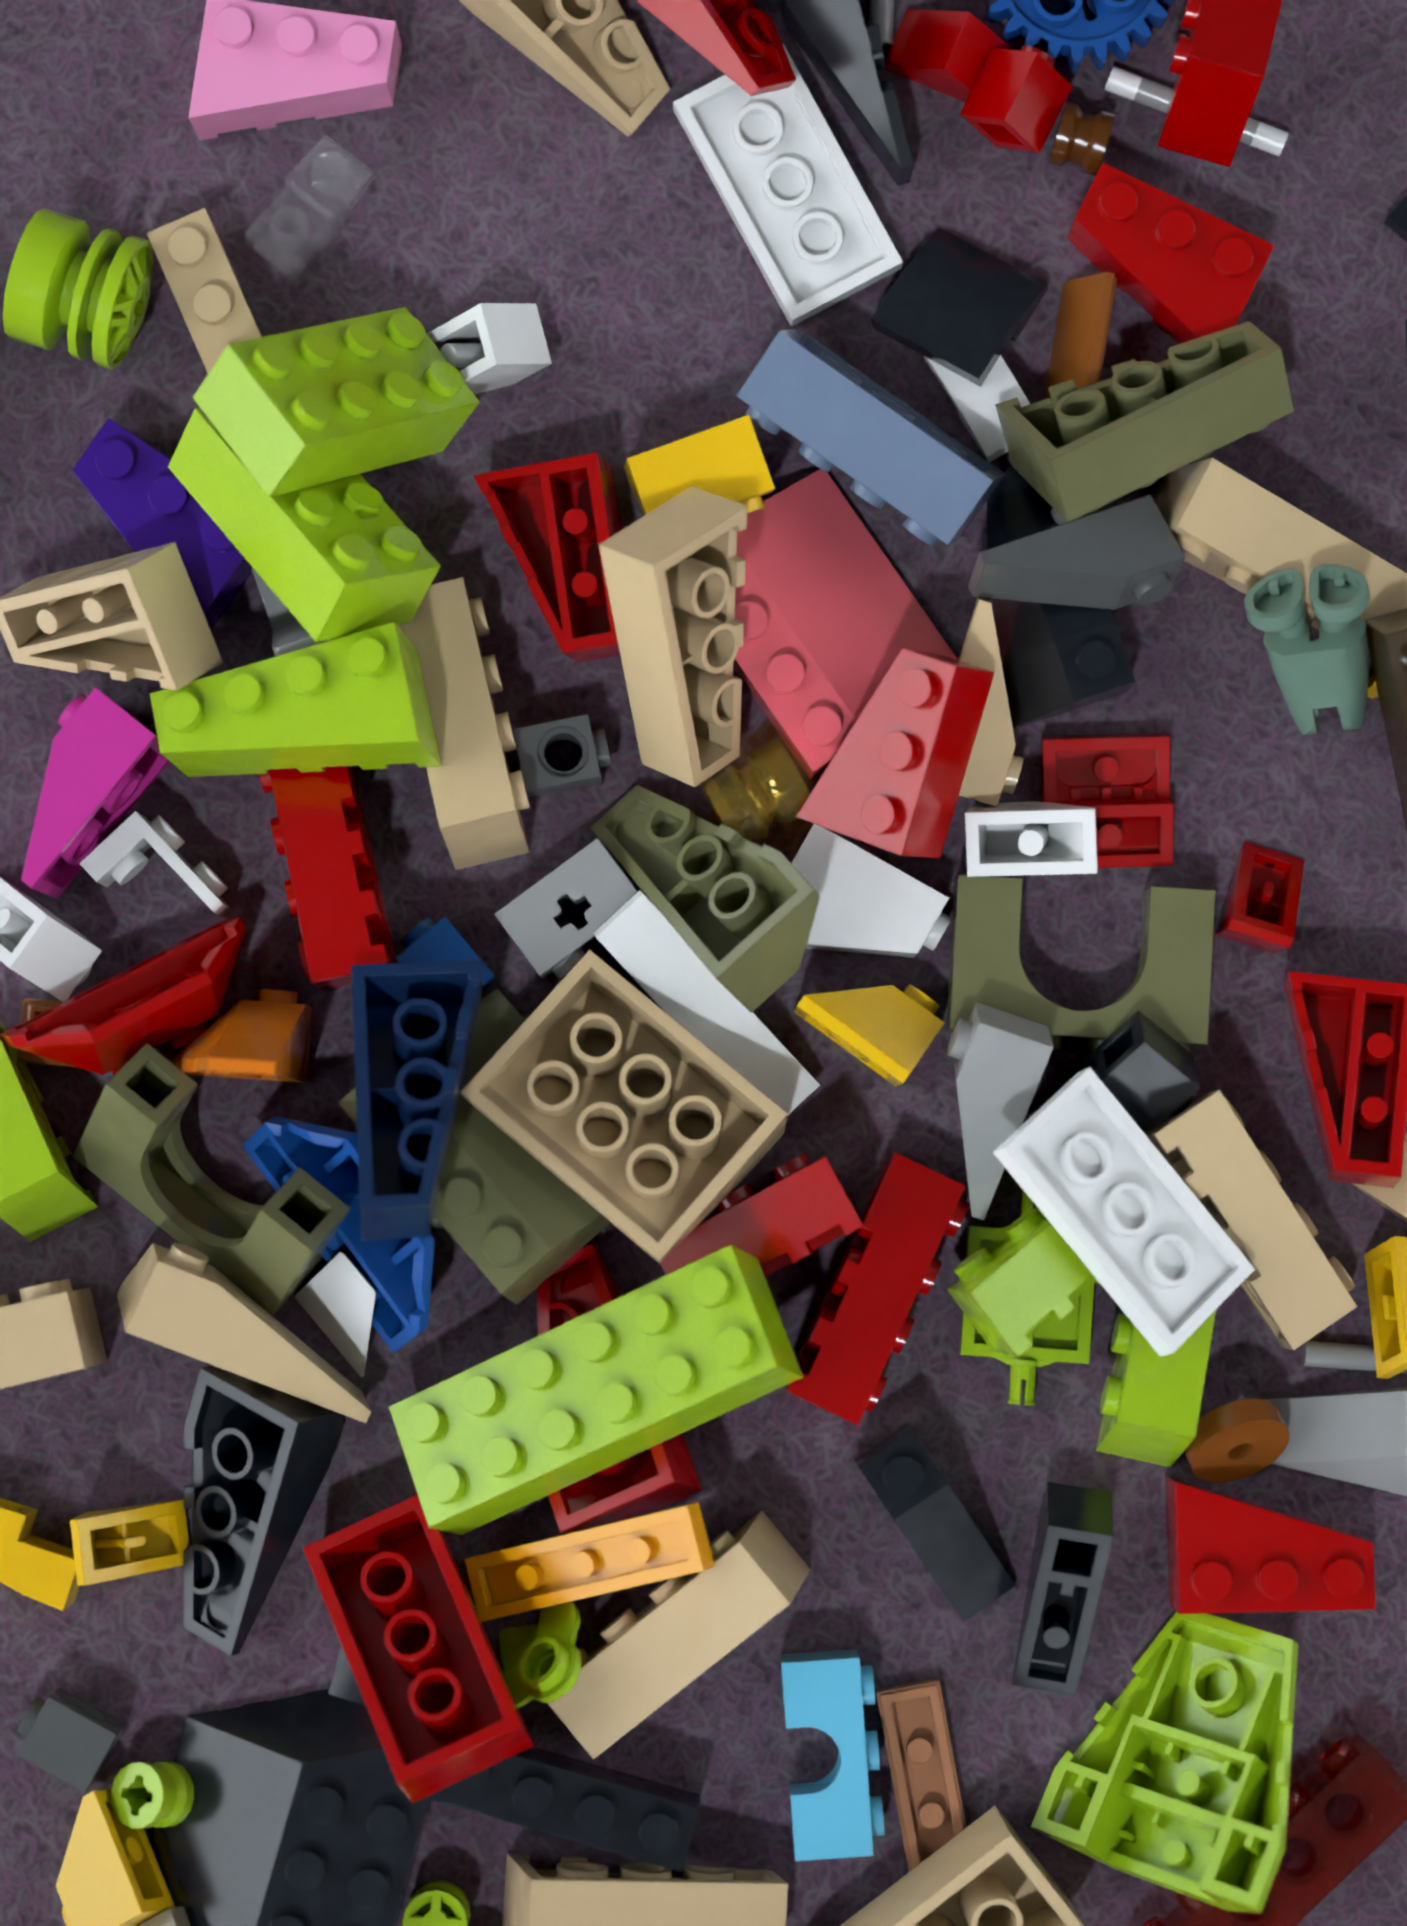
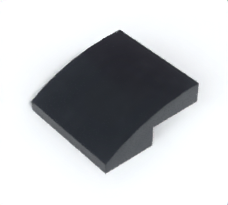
(958, 305)

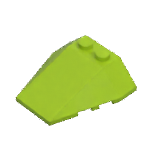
(1188, 1766)

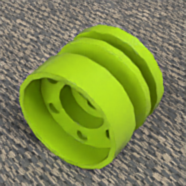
(77, 288)

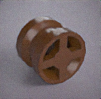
(1081, 138)

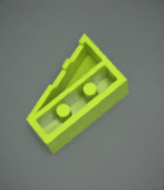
(34, 1176)
(1151, 1399)

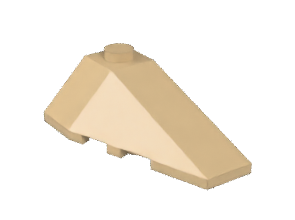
(586, 49)

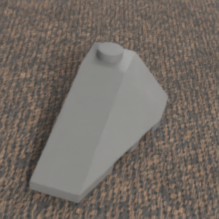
(1349, 1437)

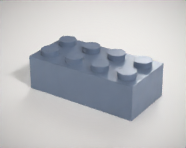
(870, 436)

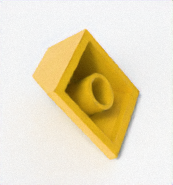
(876, 1025)

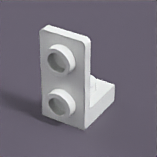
(123, 857)

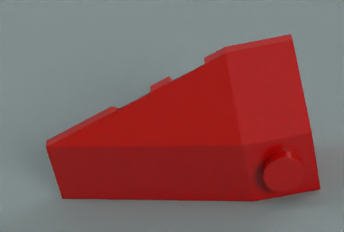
(732, 38)
(637, 1483)

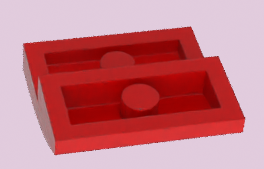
(1126, 783)

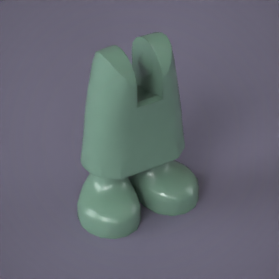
(1309, 669)

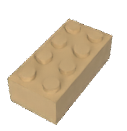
(48, 1333)

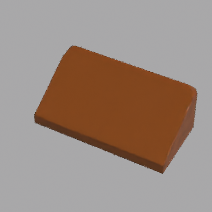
(1081, 330)

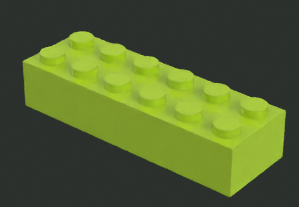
(595, 1391)

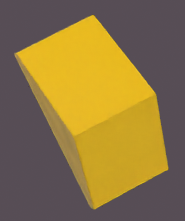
(1388, 1304)
(128, 1541)

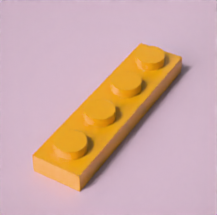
(590, 1562)

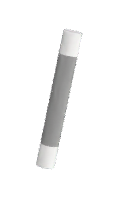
(1159, 96)

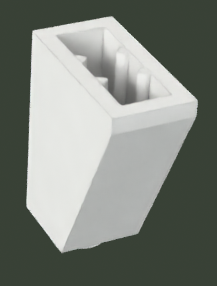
(866, 901)

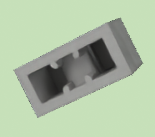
(534, 914)

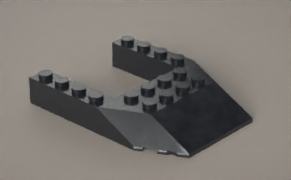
(312, 1829)

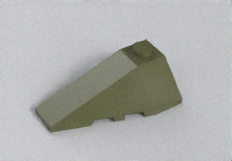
(724, 895)

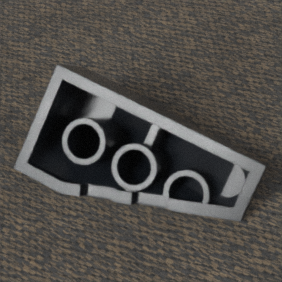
(848, 60)
(1049, 652)
(251, 1487)

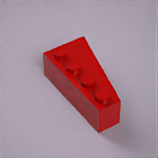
(875, 1288)

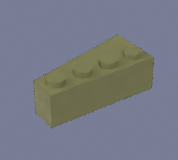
(1146, 419)

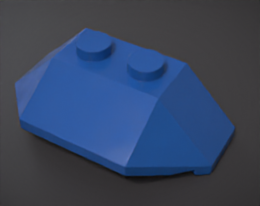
(393, 1267)

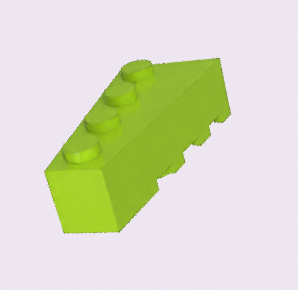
(304, 710)

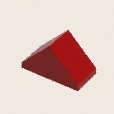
(942, 50)
(1262, 899)

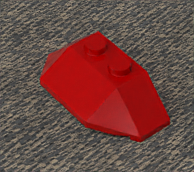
(144, 1004)

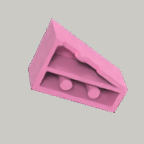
(288, 64)

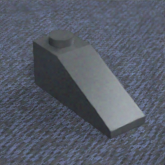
(1088, 562)

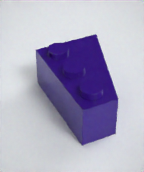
(155, 509)

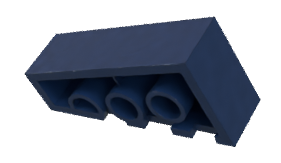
(409, 1071)

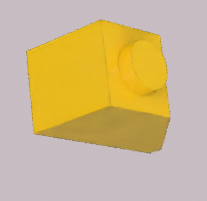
(109, 1870)

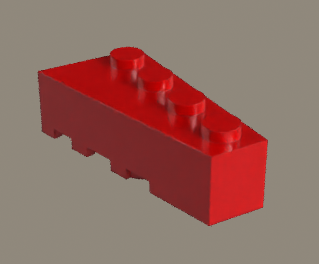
(330, 872)

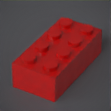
(417, 1649)

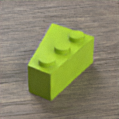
(1020, 1284)

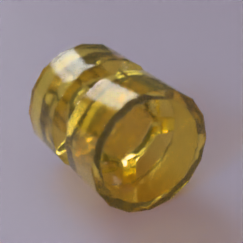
(758, 793)

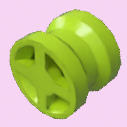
(163, 1782)
(433, 1896)

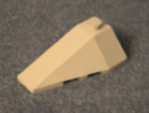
(200, 1313)

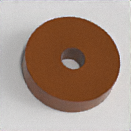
(1237, 1440)

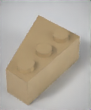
(113, 617)

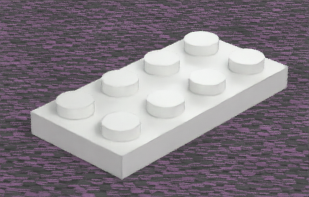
(789, 192)
(1124, 1211)

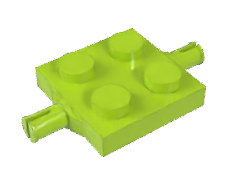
(1051, 1342)

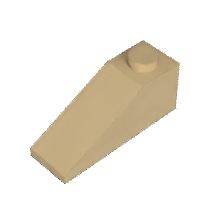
(991, 762)

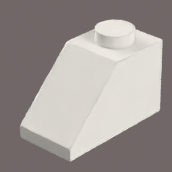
(494, 344)
(1030, 839)
(42, 944)

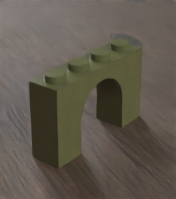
(1168, 986)
(140, 1153)

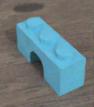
(835, 1813)

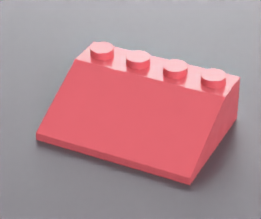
(820, 617)

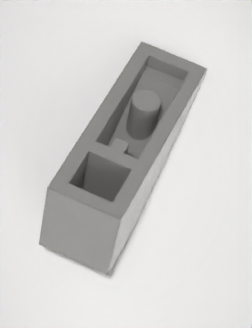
(996, 1077)

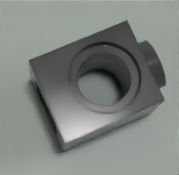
(532, 749)
(69, 1738)

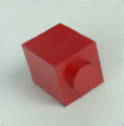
(1016, 98)

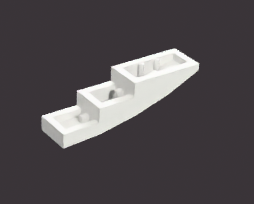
(693, 997)

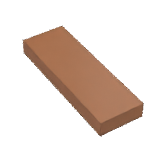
(921, 1767)

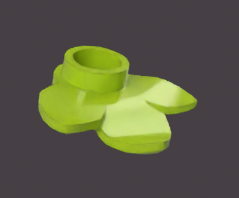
(542, 1657)

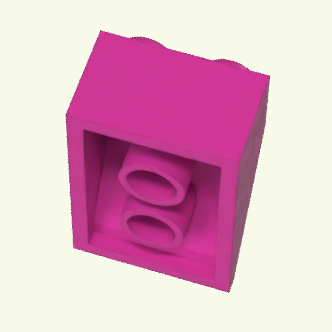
(91, 782)

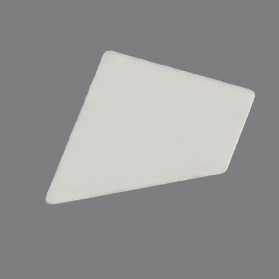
(342, 1307)

